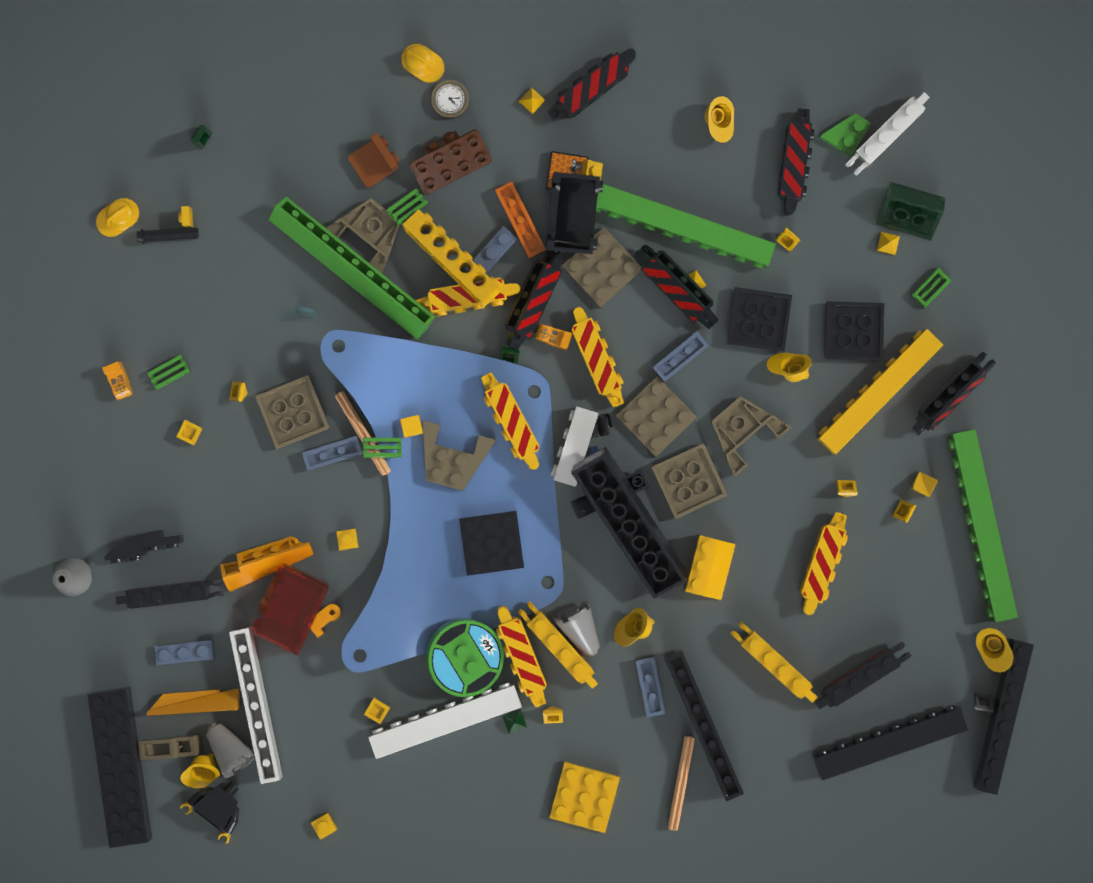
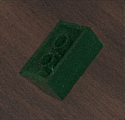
(911, 211)

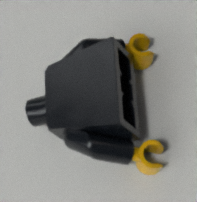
(216, 807)

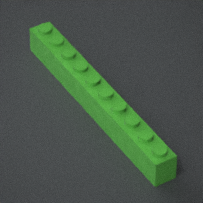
(686, 226)
(351, 268)
(983, 526)

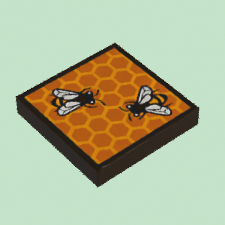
(564, 163)

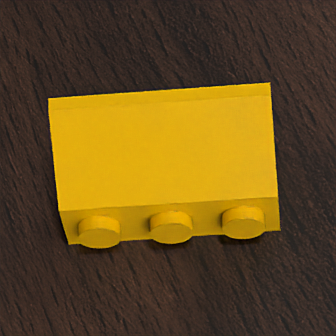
(709, 567)

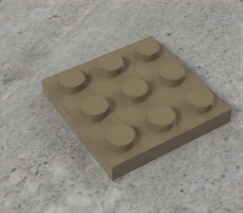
(603, 271)
(292, 412)
(656, 416)
(689, 481)

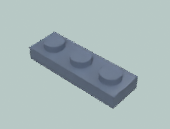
(495, 249)
(680, 356)
(332, 453)
(184, 652)
(650, 686)

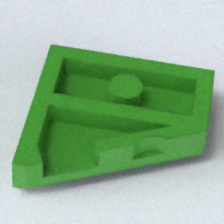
(847, 134)

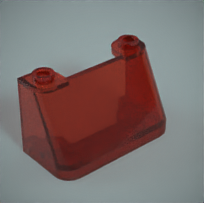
(291, 609)

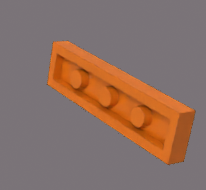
(520, 220)

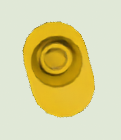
(422, 63)
(720, 119)
(117, 217)
(791, 366)
(633, 627)
(994, 649)
(200, 772)

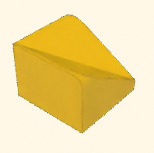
(924, 484)

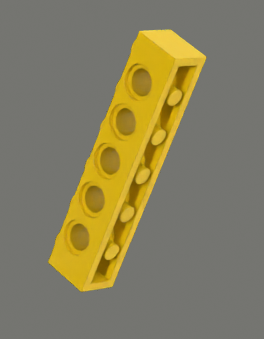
(481, 294)

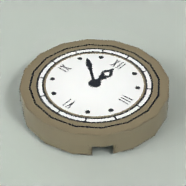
(450, 99)

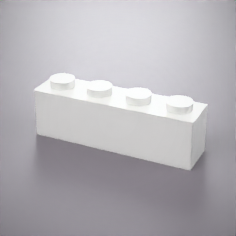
(576, 444)

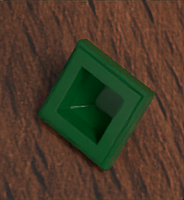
(509, 354)
(514, 721)

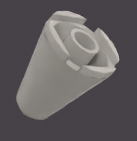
(72, 576)
(579, 627)
(228, 750)

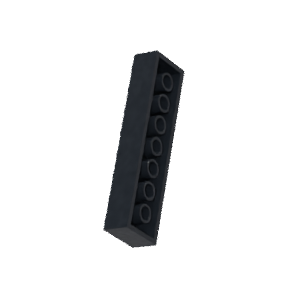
(629, 523)
(119, 767)

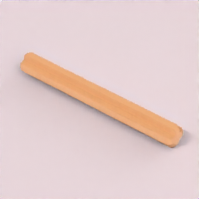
(361, 430)
(681, 782)

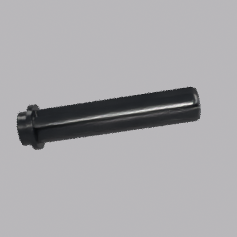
(167, 234)

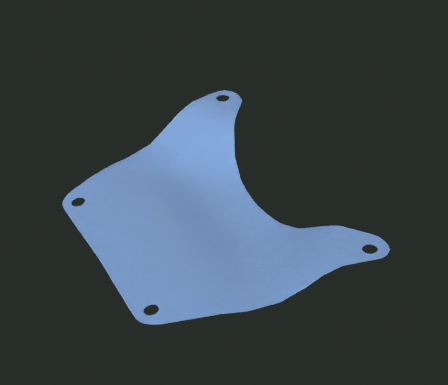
(424, 559)

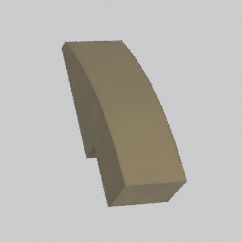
(170, 747)

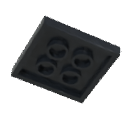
(759, 319)
(854, 331)
(491, 543)

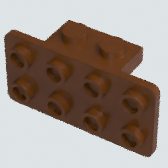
(449, 159)

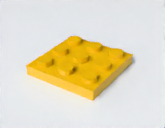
(584, 797)

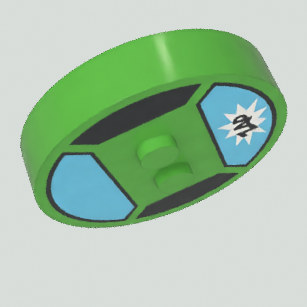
(464, 657)

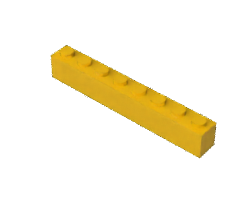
(880, 391)

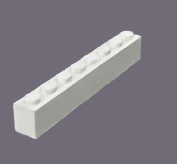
(256, 705)
(444, 721)

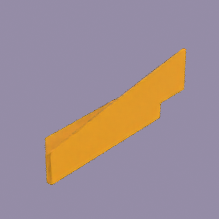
(262, 561)
(196, 702)

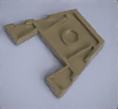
(372, 225)
(738, 424)
(448, 465)

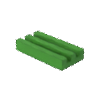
(419, 198)
(920, 299)
(154, 379)
(398, 447)

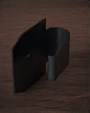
(604, 423)

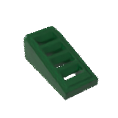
(201, 136)

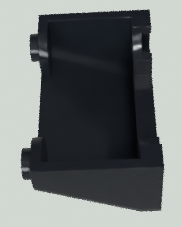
(573, 213)

